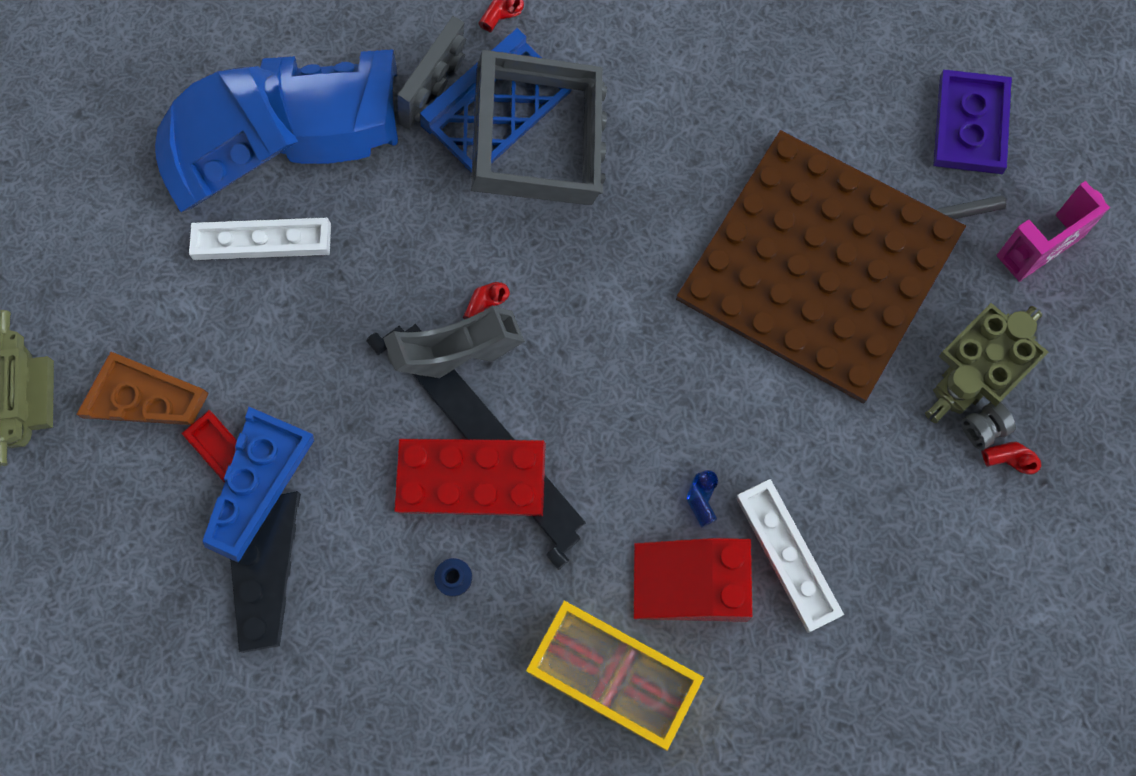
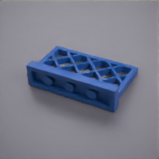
(462, 93)

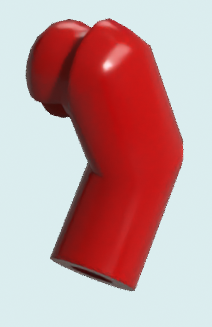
(500, 10)
(485, 297)
(1014, 455)

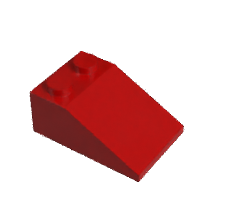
(693, 580)

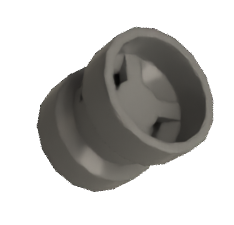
(988, 425)

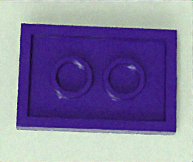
(972, 122)

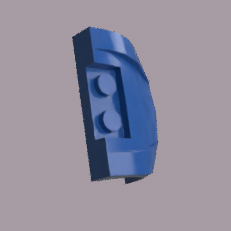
(335, 108)
(218, 134)

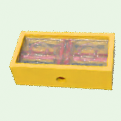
(615, 675)

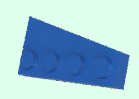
(260, 470)

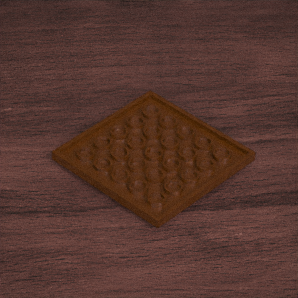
(821, 265)

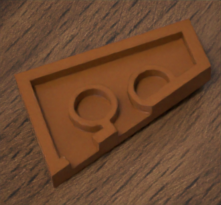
(140, 394)

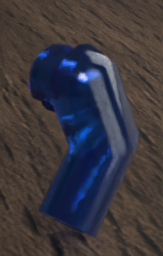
(699, 497)

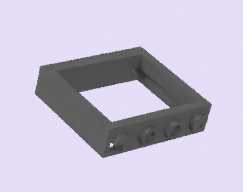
(545, 72)

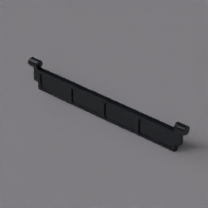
(478, 423)

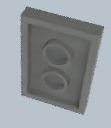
(431, 73)

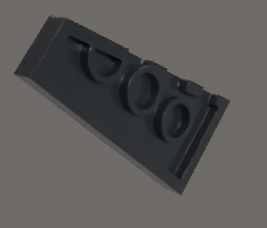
(262, 578)

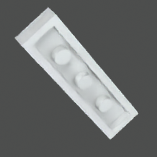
(260, 238)
(789, 556)

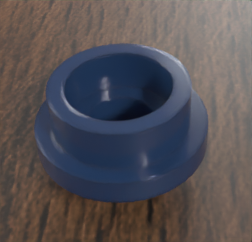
(461, 585)

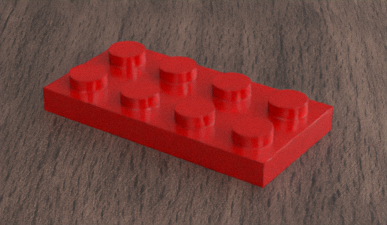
(470, 477)

